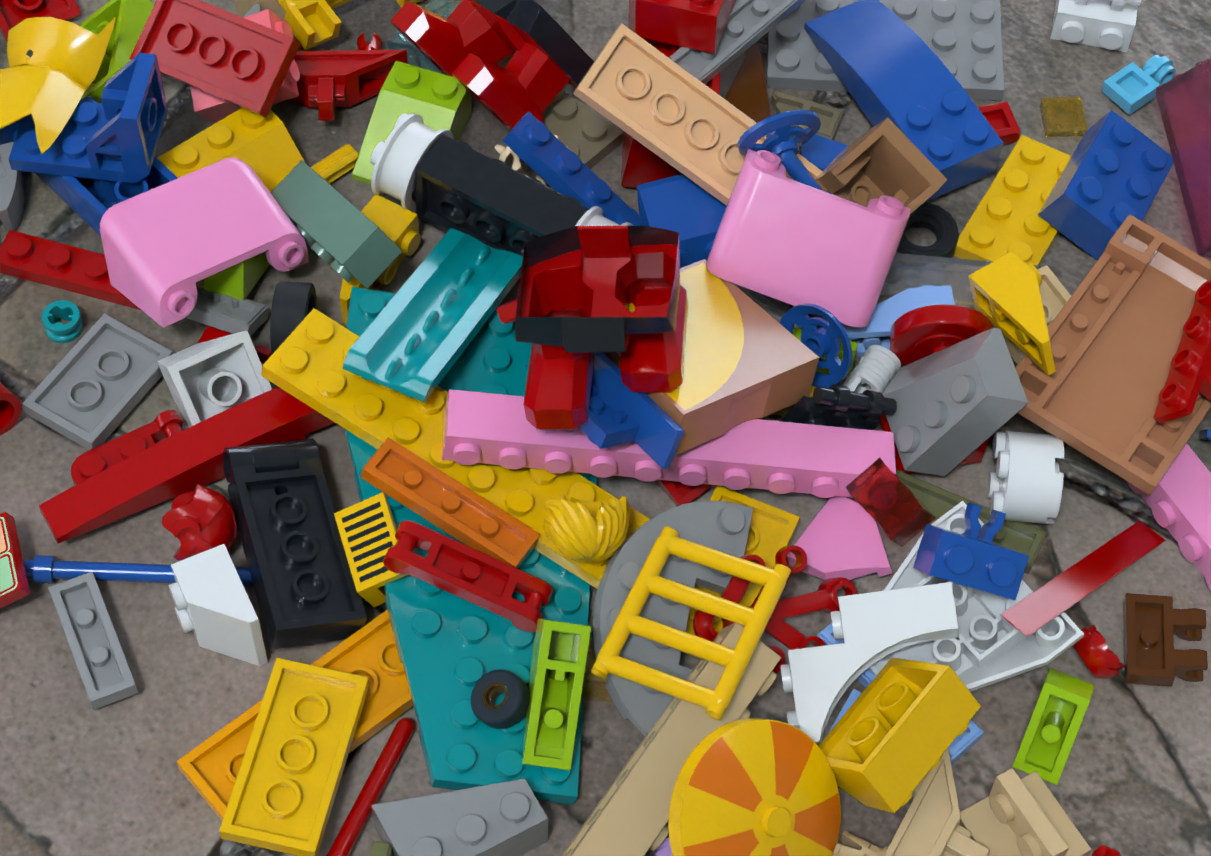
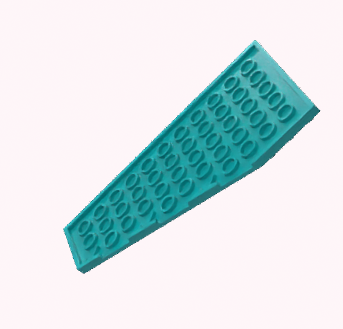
(452, 641)

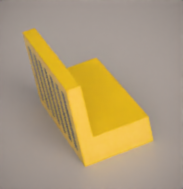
(366, 535)

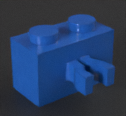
(972, 558)

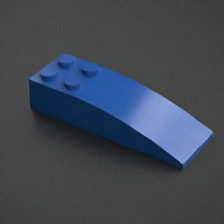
(902, 79)

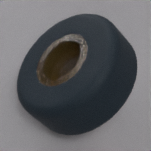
(513, 706)

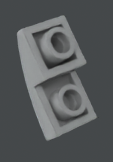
(11, 191)

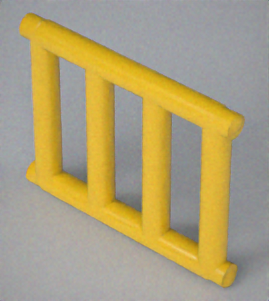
(733, 660)

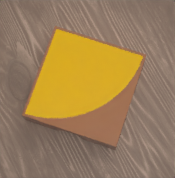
(735, 361)

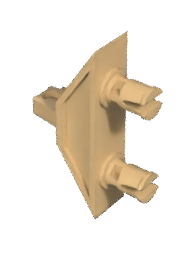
(929, 825)

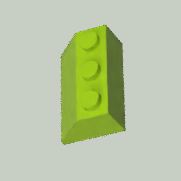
(129, 23)

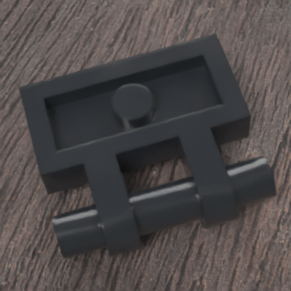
(841, 408)

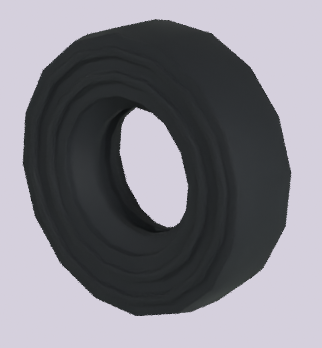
(938, 221)

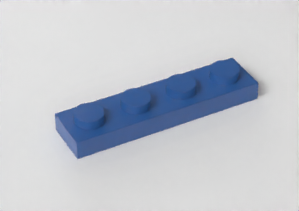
(564, 169)

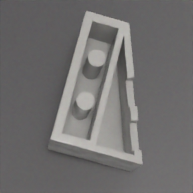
(464, 822)

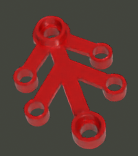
(824, 598)

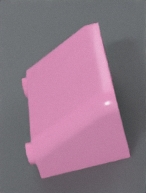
(191, 230)
(806, 241)

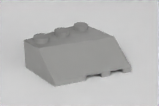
(953, 402)

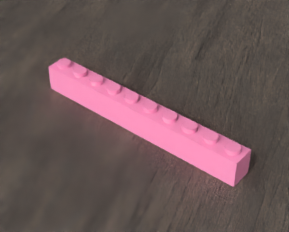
(750, 455)

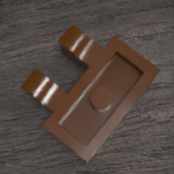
(1150, 641)

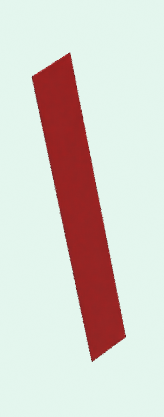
(1082, 578)

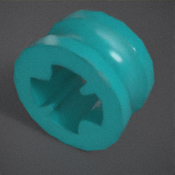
(67, 312)

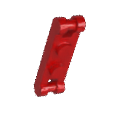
(468, 574)

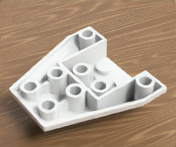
(986, 643)

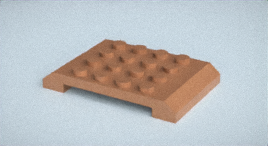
(1115, 356)

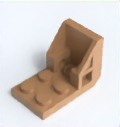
(881, 165)

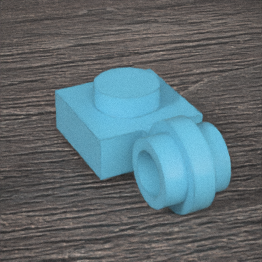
(1136, 86)

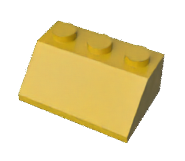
(243, 135)
(898, 731)

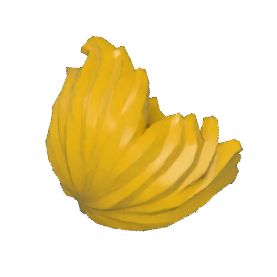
(588, 529)

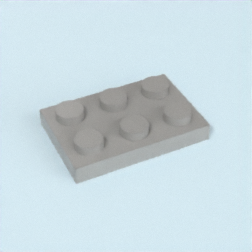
(97, 383)

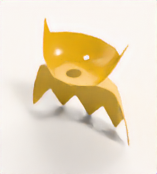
(53, 78)

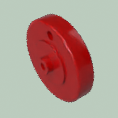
(934, 329)

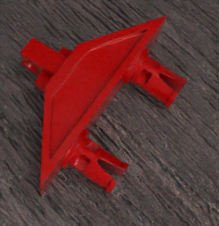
(343, 76)

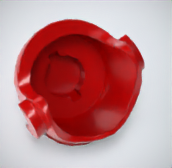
(201, 521)

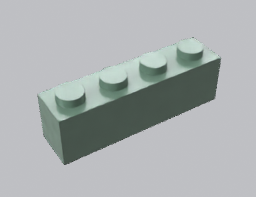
(334, 226)

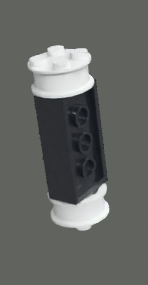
(469, 191)

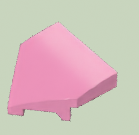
(842, 543)

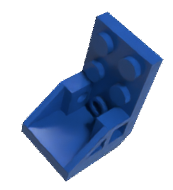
(106, 138)

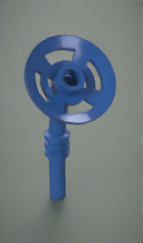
(782, 142)
(821, 341)

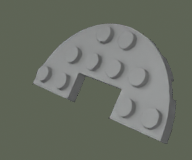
(707, 523)

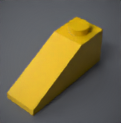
(1012, 300)

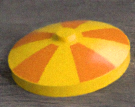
(755, 793)

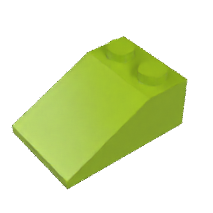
(409, 90)

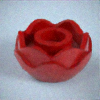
(1097, 655)

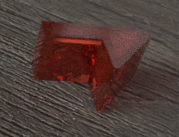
(890, 502)

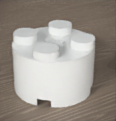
(1026, 476)

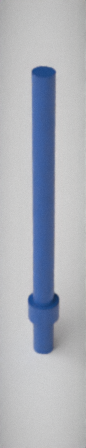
(47, 569)

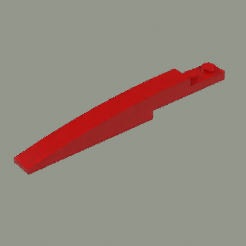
(178, 463)

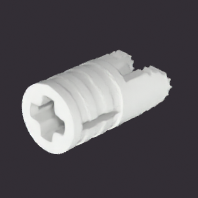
(873, 370)

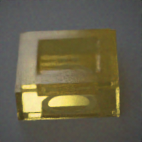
(1063, 116)

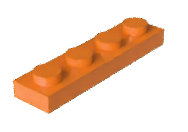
(449, 504)

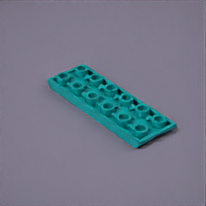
(434, 315)

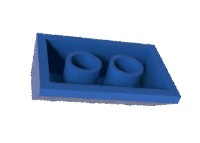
(684, 208)

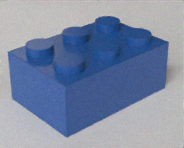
(1106, 180)

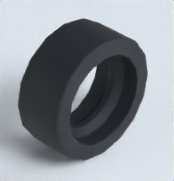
(289, 307)

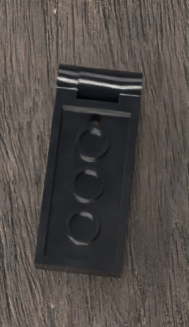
(292, 543)

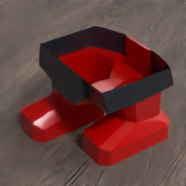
(485, 34)
(578, 303)

